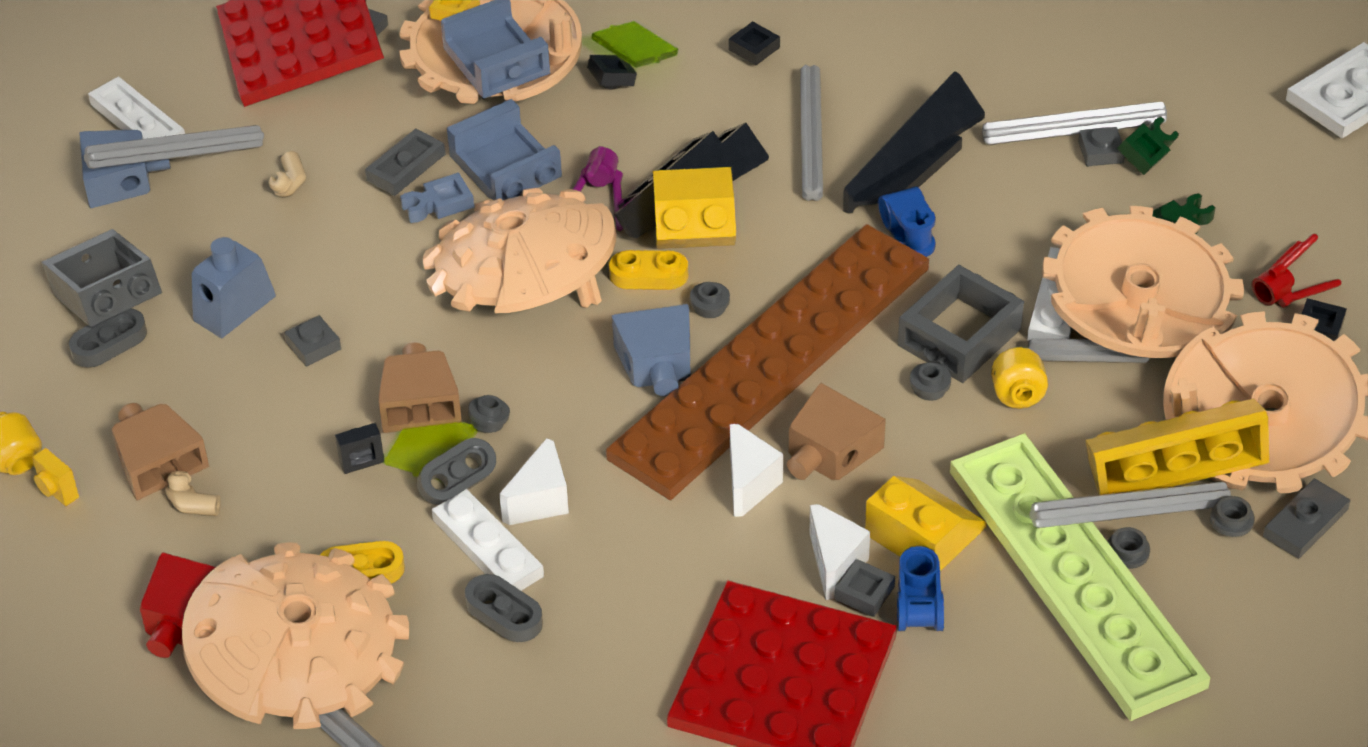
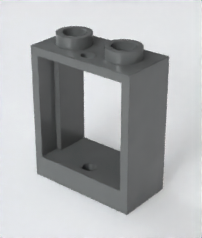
(88, 284)
(961, 357)

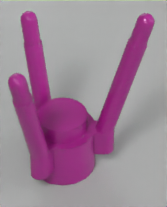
(600, 171)

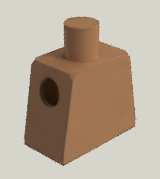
(417, 390)
(833, 435)
(154, 446)

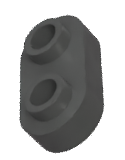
(107, 339)
(454, 471)
(507, 609)

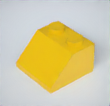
(694, 208)
(914, 514)

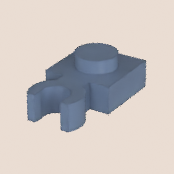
(442, 196)

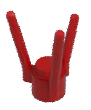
(1277, 281)

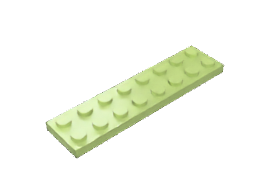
(1081, 581)

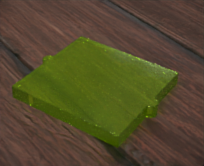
(634, 44)
(424, 443)

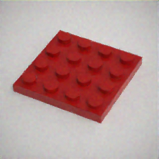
(295, 42)
(781, 672)

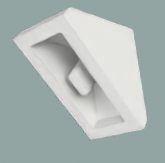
(754, 469)
(536, 489)
(836, 546)

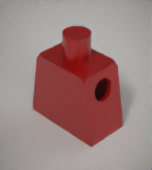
(167, 599)

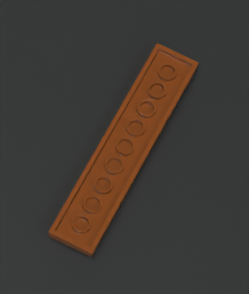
(766, 361)

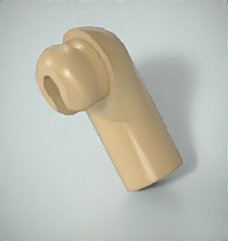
(292, 178)
(187, 499)

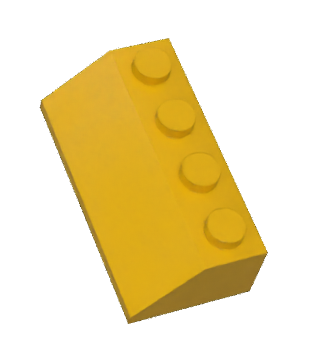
(1181, 448)

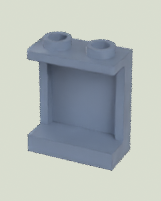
(493, 48)
(502, 153)

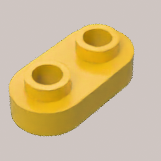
(648, 269)
(375, 559)

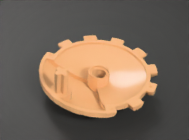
(538, 18)
(523, 252)
(1141, 282)
(1284, 369)
(291, 635)

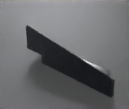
(918, 146)
(733, 148)

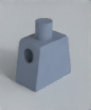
(116, 182)
(229, 287)
(654, 346)

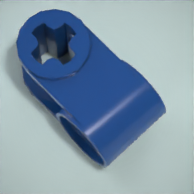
(909, 219)
(919, 590)

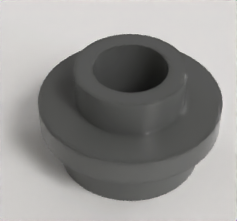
(709, 299)
(930, 381)
(488, 413)
(1232, 516)
(1130, 546)

